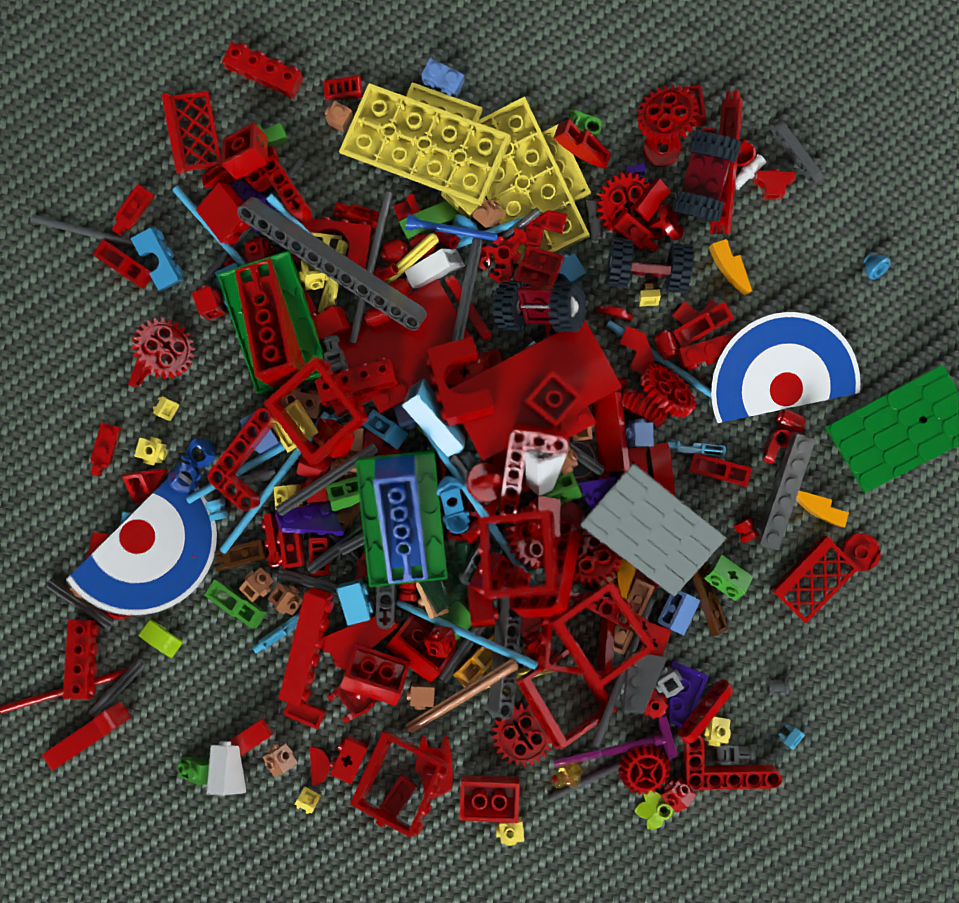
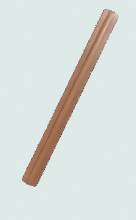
(462, 695)

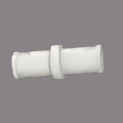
(749, 171)

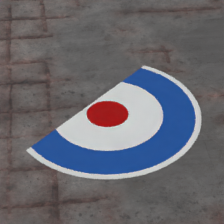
(782, 365)
(150, 555)

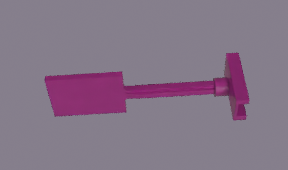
(663, 738)

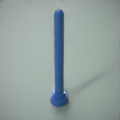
(414, 223)

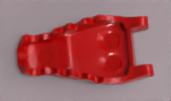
(354, 703)

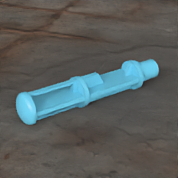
(698, 448)
(276, 634)

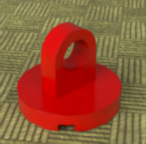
(668, 223)
(484, 482)

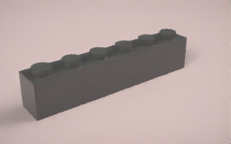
(785, 490)

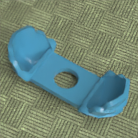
(455, 516)

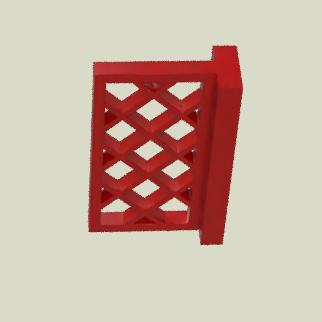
(175, 134)
(806, 564)

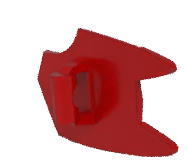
(427, 769)

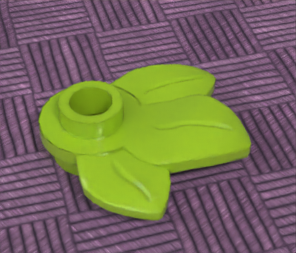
(651, 811)

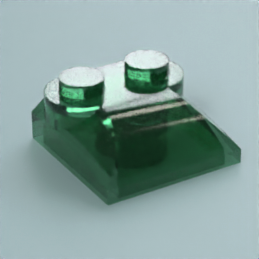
(445, 591)

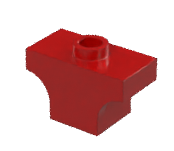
(773, 182)

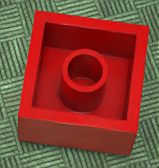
(244, 151)
(553, 399)

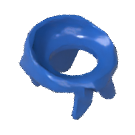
(208, 449)
(173, 478)

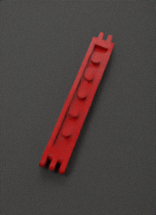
(729, 126)

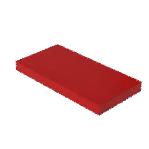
(611, 433)

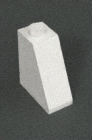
(434, 267)
(542, 470)
(225, 770)

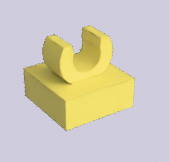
(648, 296)
(165, 408)
(307, 800)

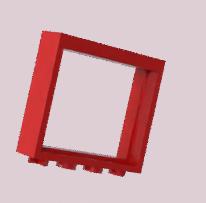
(293, 431)
(549, 552)
(606, 643)
(575, 651)
(543, 714)
(371, 772)

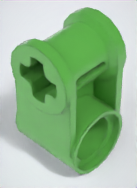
(583, 121)

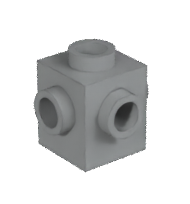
(673, 684)

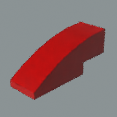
(582, 144)
(123, 264)
(703, 324)
(661, 466)
(721, 470)
(251, 736)

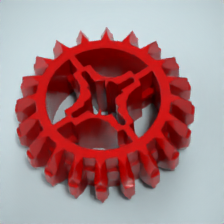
(642, 407)
(639, 779)

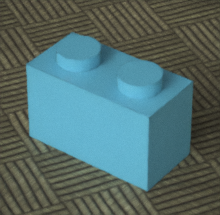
(355, 601)

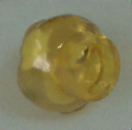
(568, 775)

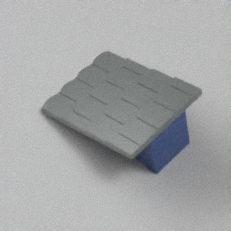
(653, 530)

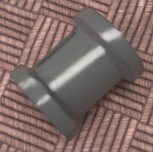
(777, 686)

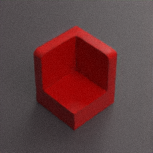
(407, 207)

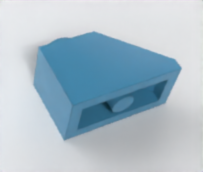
(385, 429)

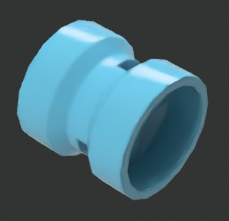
(217, 509)

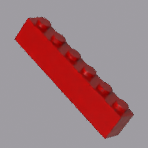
(306, 646)

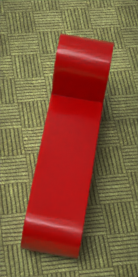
(266, 176)

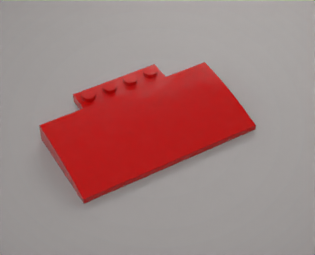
(403, 346)
(571, 356)

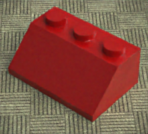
(410, 646)
(375, 675)
(489, 798)

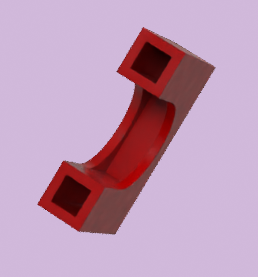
(358, 237)
(457, 407)

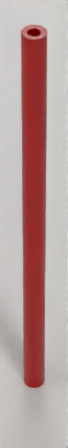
(56, 693)

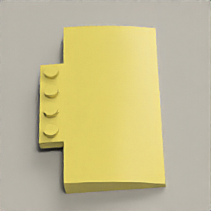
(427, 140)
(535, 175)

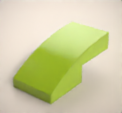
(160, 638)

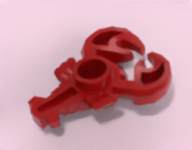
(503, 255)

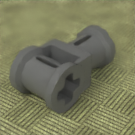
(334, 354)
(731, 753)

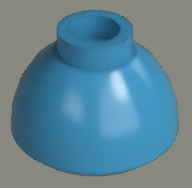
(464, 222)
(876, 265)

